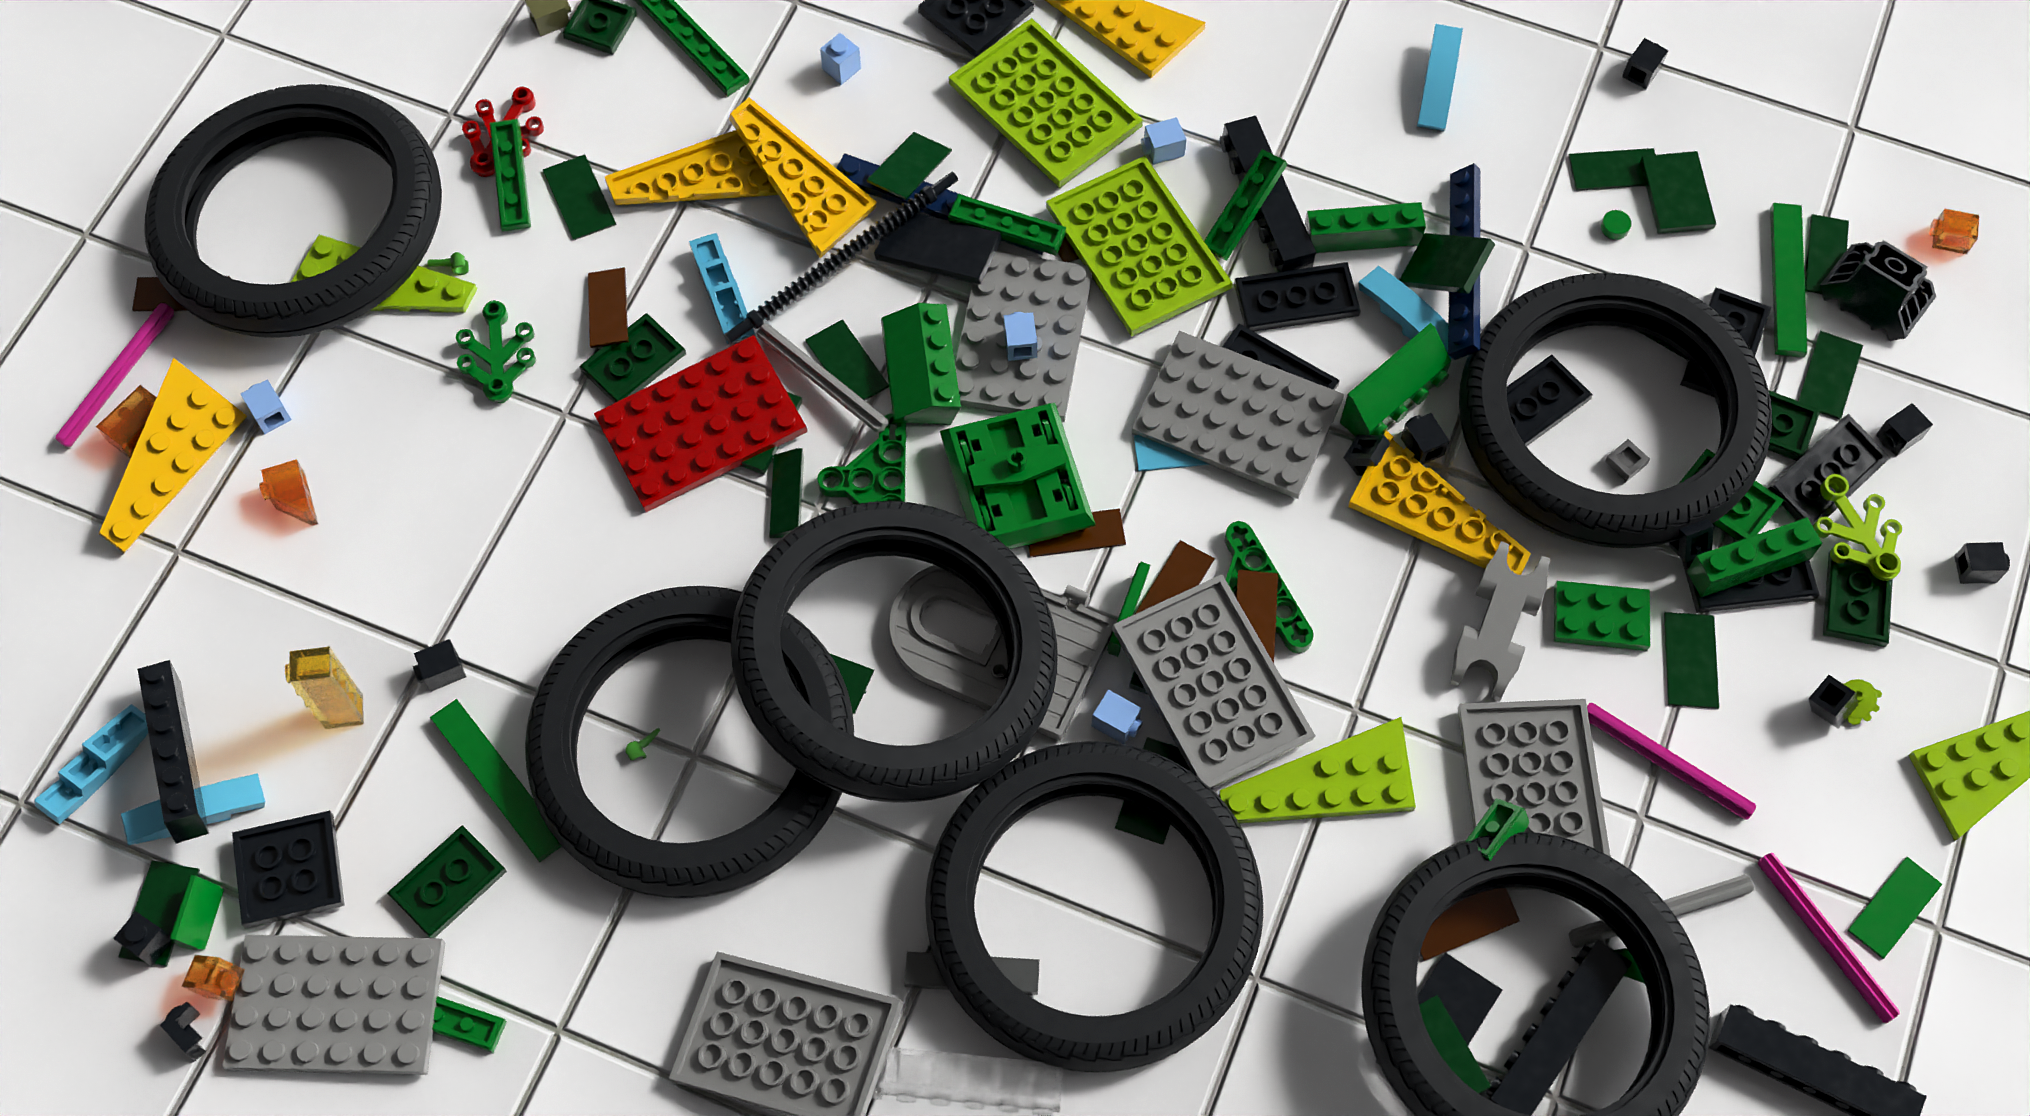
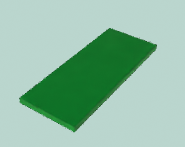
(1895, 907)

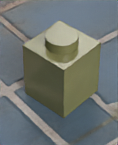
(548, 14)

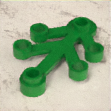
(497, 354)

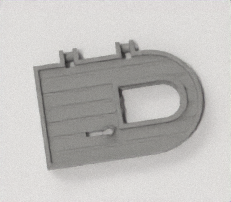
(972, 676)

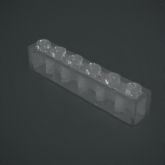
(970, 1081)

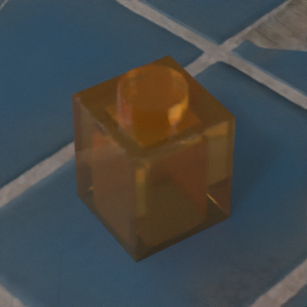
(1954, 231)
(213, 977)

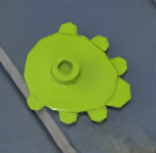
(1866, 698)

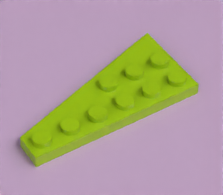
(422, 290)
(1975, 770)
(1343, 779)

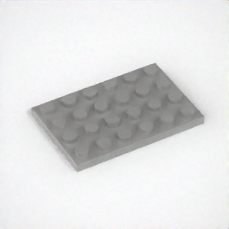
(1058, 298)
(1238, 414)
(1213, 682)
(1537, 760)
(335, 1004)
(786, 1040)

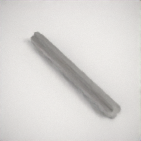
(822, 378)
(1679, 905)

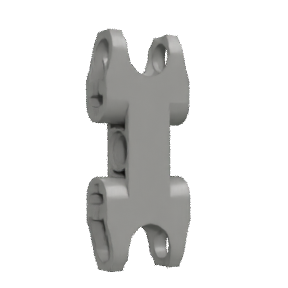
(1492, 644)

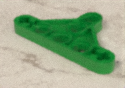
(873, 466)
(1284, 597)

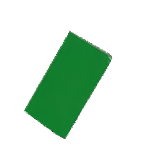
(1502, 821)
(196, 914)

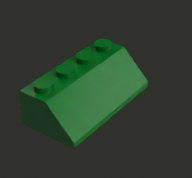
(921, 365)
(1397, 385)

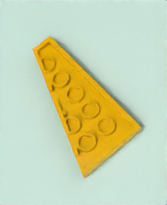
(1134, 29)
(702, 171)
(811, 188)
(176, 442)
(1430, 509)

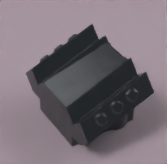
(1880, 287)

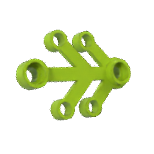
(1860, 531)

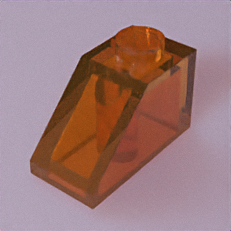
(289, 491)

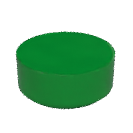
(1616, 224)

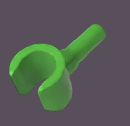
(456, 262)
(634, 748)

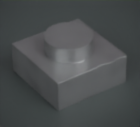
(1627, 460)

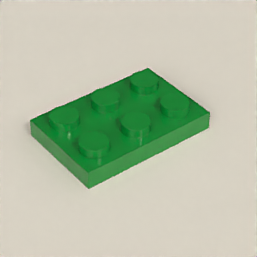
(1750, 513)
(1602, 615)

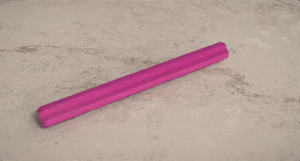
(114, 375)
(1670, 762)
(1828, 938)

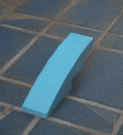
(1440, 77)
(719, 283)
(1402, 304)
(95, 765)
(219, 801)

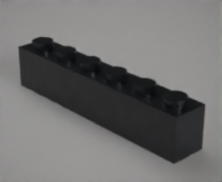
(1278, 217)
(172, 752)
(1560, 1030)
(1811, 1068)

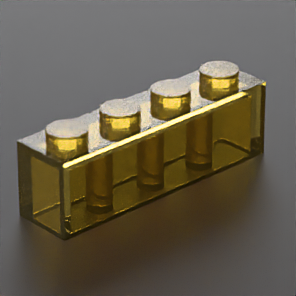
(325, 687)

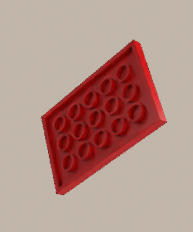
(700, 423)

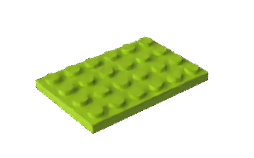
(1045, 102)
(1138, 245)

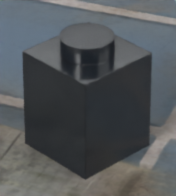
(1645, 63)
(1904, 429)
(1424, 438)
(1981, 562)
(438, 665)
(1833, 701)
(143, 938)

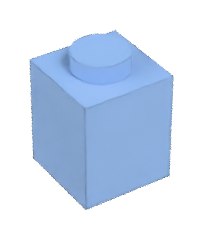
(840, 58)
(1164, 141)
(1020, 336)
(265, 406)
(1117, 717)

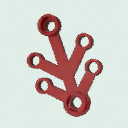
(519, 106)

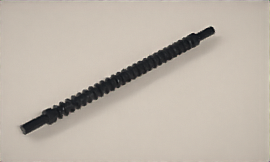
(756, 319)

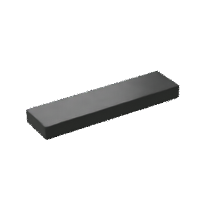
(923, 972)

